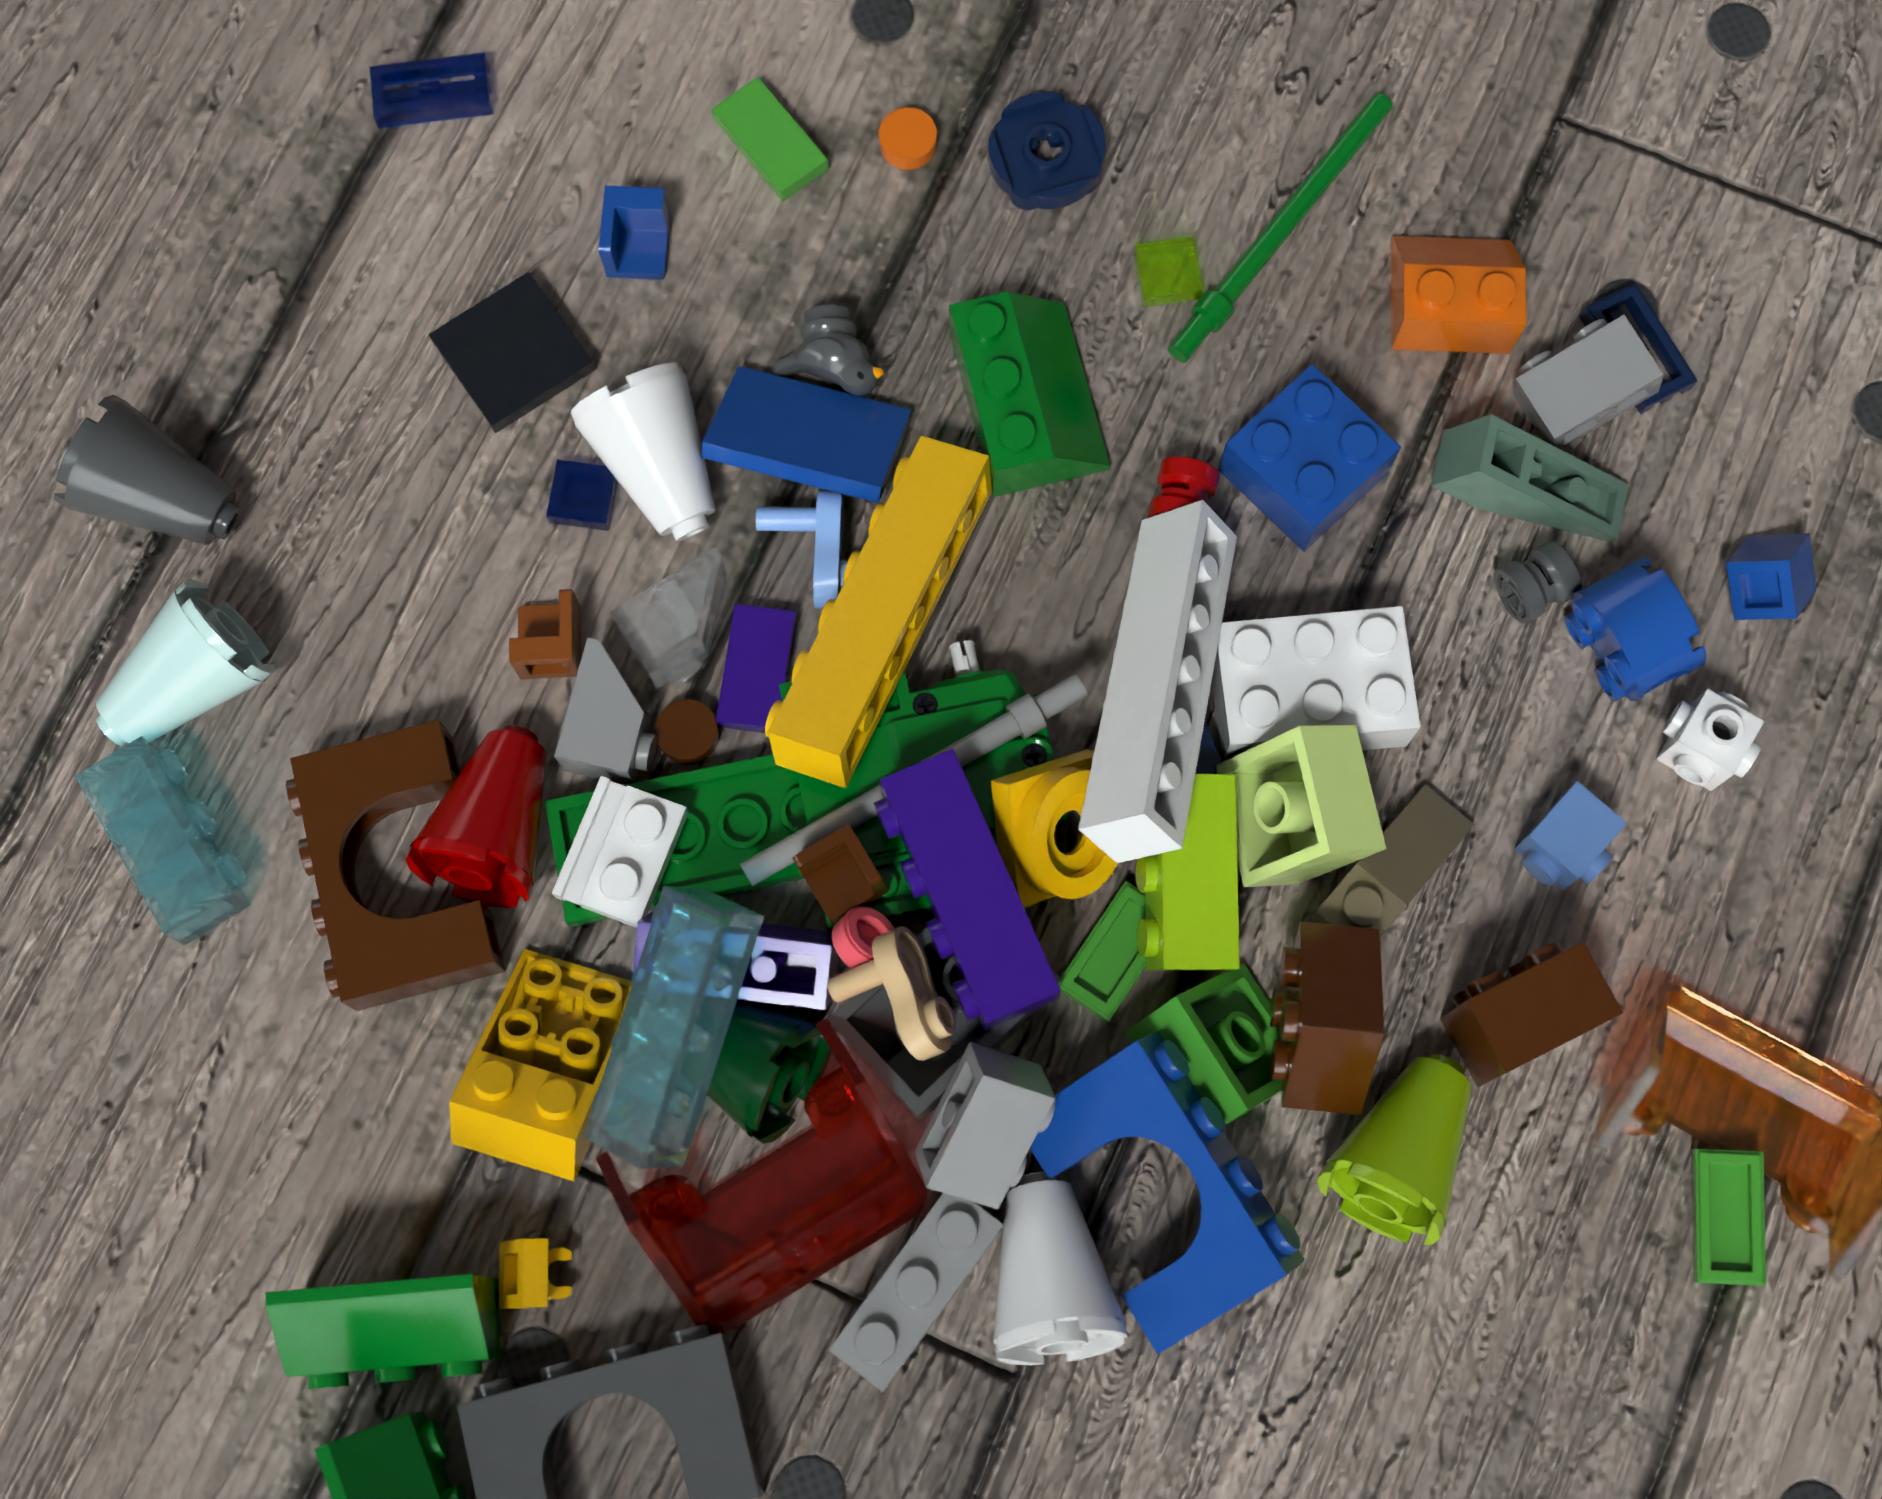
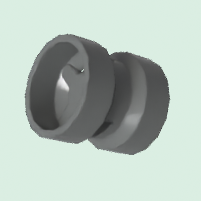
(1537, 582)

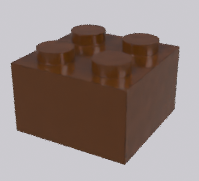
(1541, 1007)
(1328, 1018)

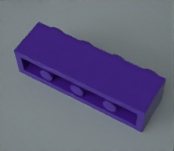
(968, 891)

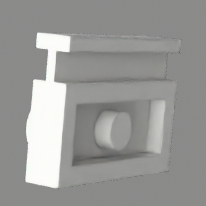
(620, 852)

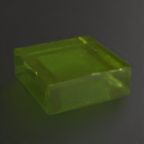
(1167, 271)

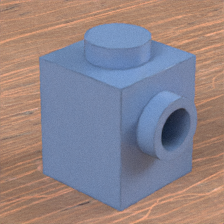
(1571, 839)

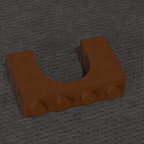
(341, 799)

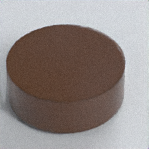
(687, 731)

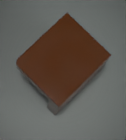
(840, 873)

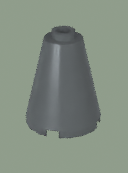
(143, 478)

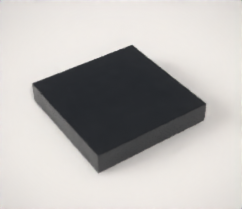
(512, 352)

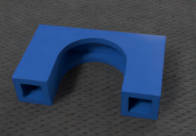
(1239, 1236)

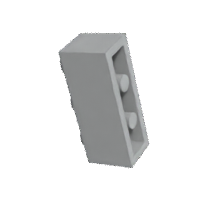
(915, 1289)

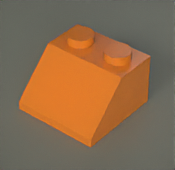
(1456, 295)

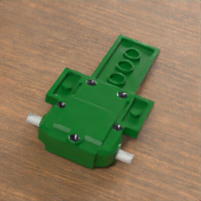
(755, 804)

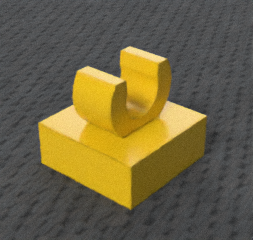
(525, 1273)

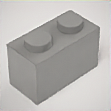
(1587, 382)
(985, 1126)

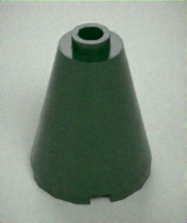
(765, 1067)

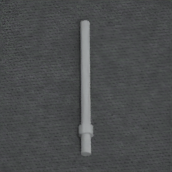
(1022, 718)

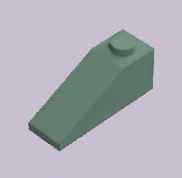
(1527, 479)

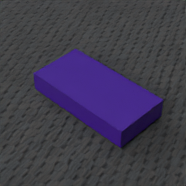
(755, 666)

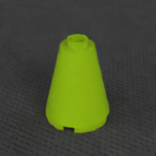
(1404, 1153)

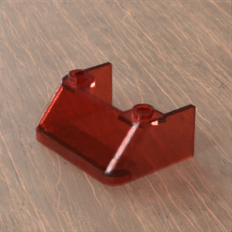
(783, 1215)

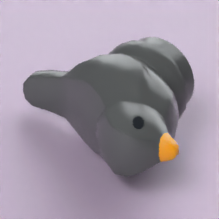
(831, 351)

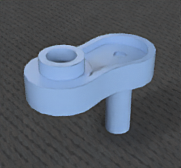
(828, 525)

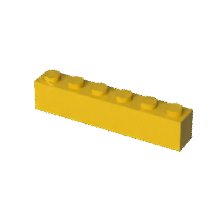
(880, 612)

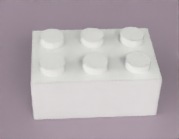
(1315, 673)

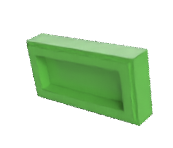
(770, 139)
(1108, 958)
(1728, 1217)

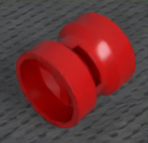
(1183, 483)

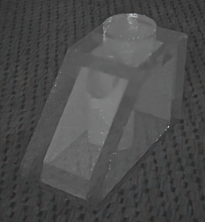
(675, 620)

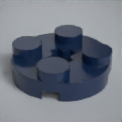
(1039, 182)

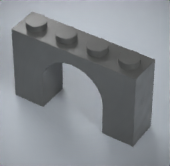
(691, 1384)

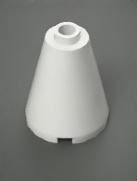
(652, 447)
(1051, 1280)

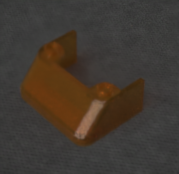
(1756, 1094)

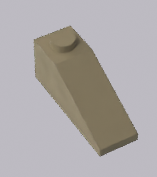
(1389, 880)

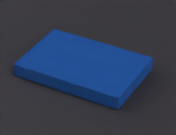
(807, 434)

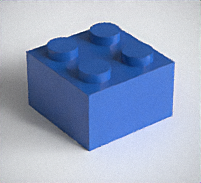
(1308, 457)

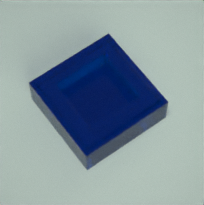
(582, 495)

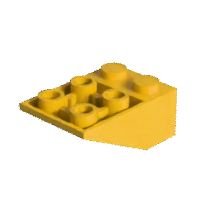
(539, 1065)

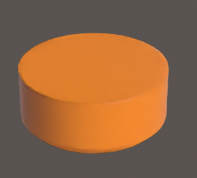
(907, 138)

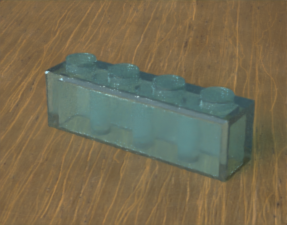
(673, 1027)

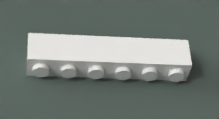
(1159, 685)

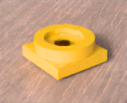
(1025, 822)

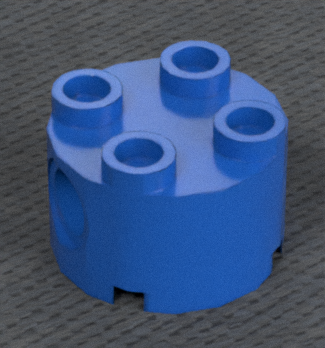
(1636, 630)

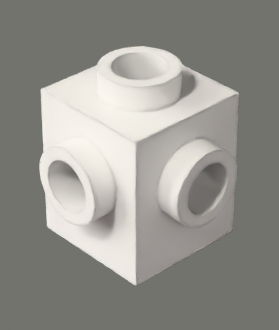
(1711, 739)

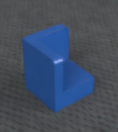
(634, 232)
(1771, 576)

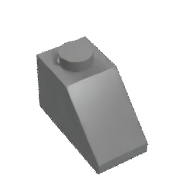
(604, 723)

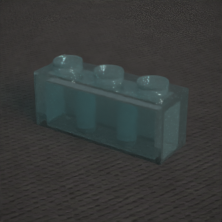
(165, 839)

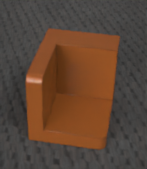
(548, 639)

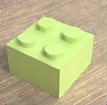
(1303, 805)

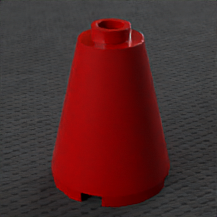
(487, 823)

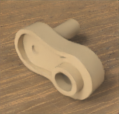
(901, 965)

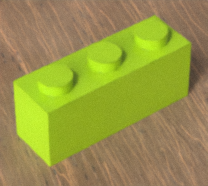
(1194, 889)

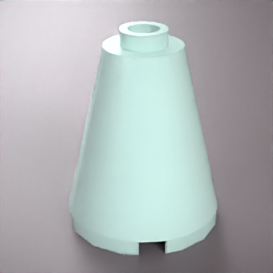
(182, 667)

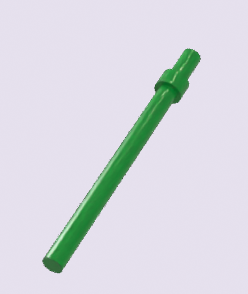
(1215, 305)

